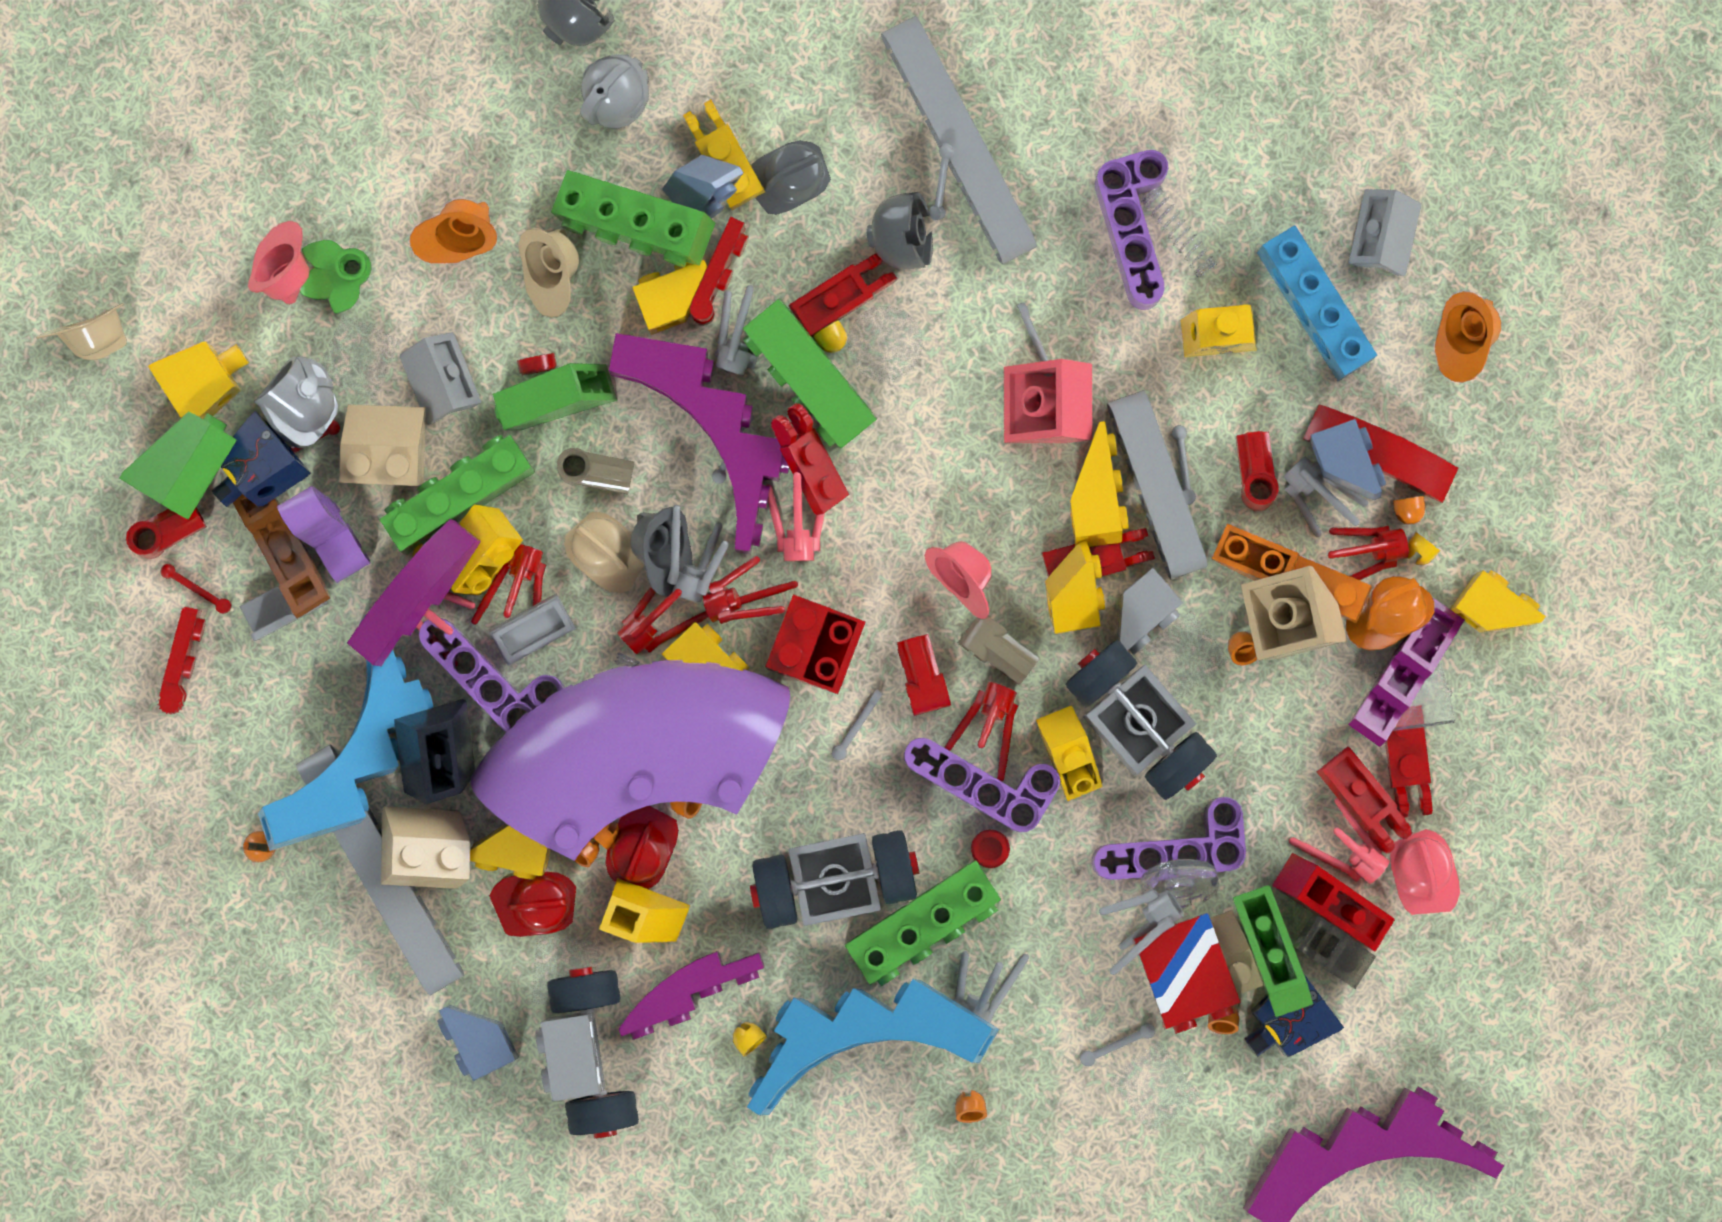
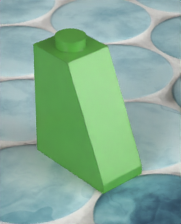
(554, 395)
(181, 463)

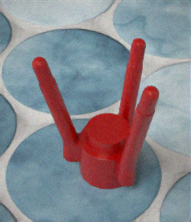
(1386, 546)
(522, 566)
(723, 603)
(639, 631)
(996, 703)

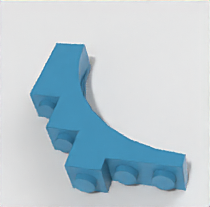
(333, 798)
(862, 1019)

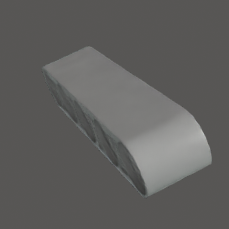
(1159, 485)

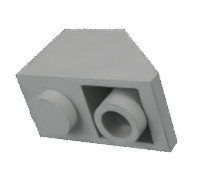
(1143, 607)

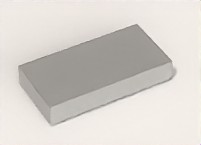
(532, 629)

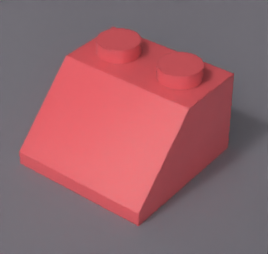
(1048, 407)

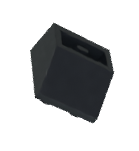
(435, 751)

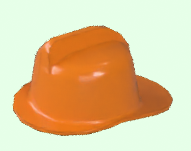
(455, 233)
(1465, 336)
(1391, 613)

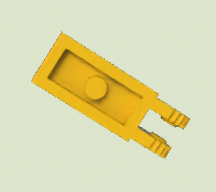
(724, 147)

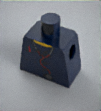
(259, 465)
(1292, 1030)

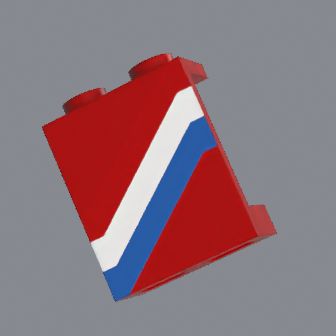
(1189, 974)

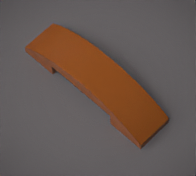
(285, 554)

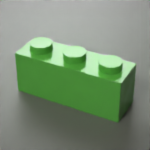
(1273, 951)

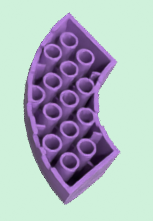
(629, 745)

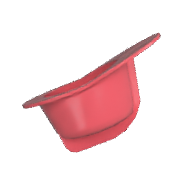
(279, 265)
(963, 573)
(1425, 873)

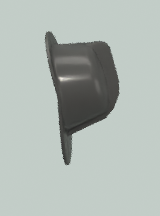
(791, 176)
(652, 546)

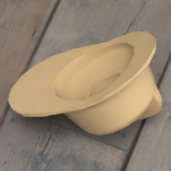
(548, 265)
(93, 337)
(603, 552)

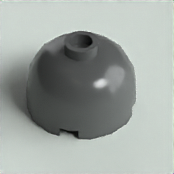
(573, 21)
(900, 232)

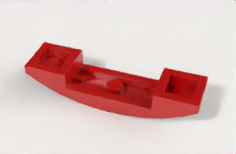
(1396, 456)

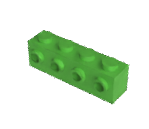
(632, 218)
(809, 373)
(469, 484)
(922, 923)

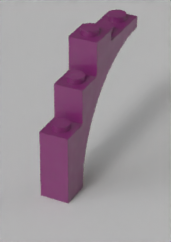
(679, 375)
(1410, 1129)

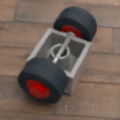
(1140, 720)
(834, 879)
(575, 1057)

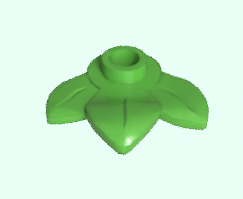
(329, 274)

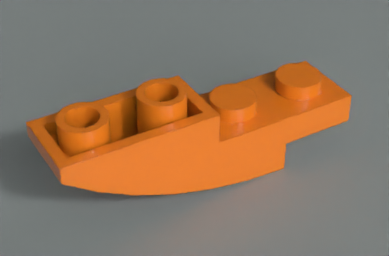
(1261, 559)

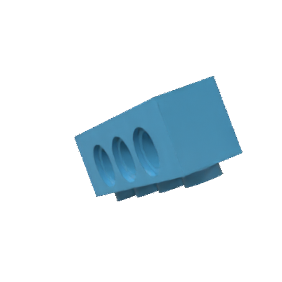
(1316, 303)

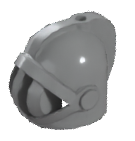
(614, 91)
(299, 401)

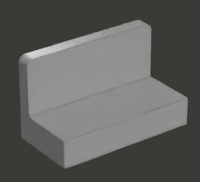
(1385, 231)
(439, 376)
(269, 613)

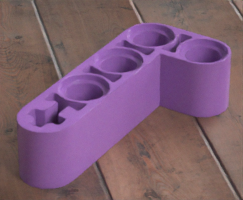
(1136, 233)
(318, 523)
(483, 672)
(976, 778)
(1168, 849)

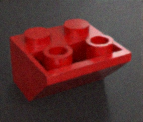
(815, 644)

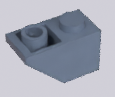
(703, 184)
(1345, 459)
(479, 1040)

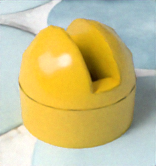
(832, 337)
(1423, 547)
(748, 1038)

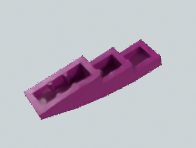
(410, 594)
(1405, 675)

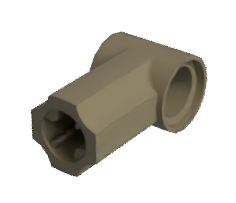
(600, 471)
(993, 645)

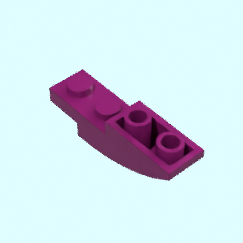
(674, 998)

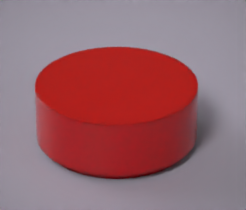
(537, 364)
(990, 848)

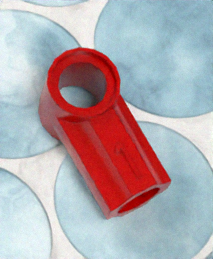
(1256, 467)
(168, 528)
(924, 682)

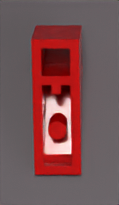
(1333, 901)

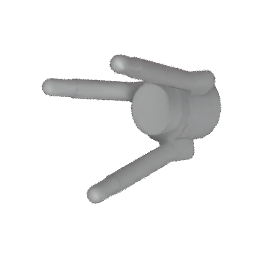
(731, 353)
(1307, 478)
(694, 580)
(1160, 913)
(980, 1005)

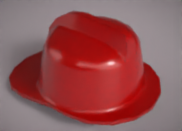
(642, 847)
(534, 904)

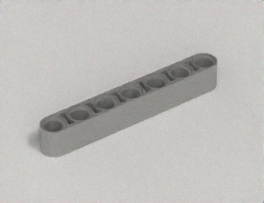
(952, 125)
(398, 905)

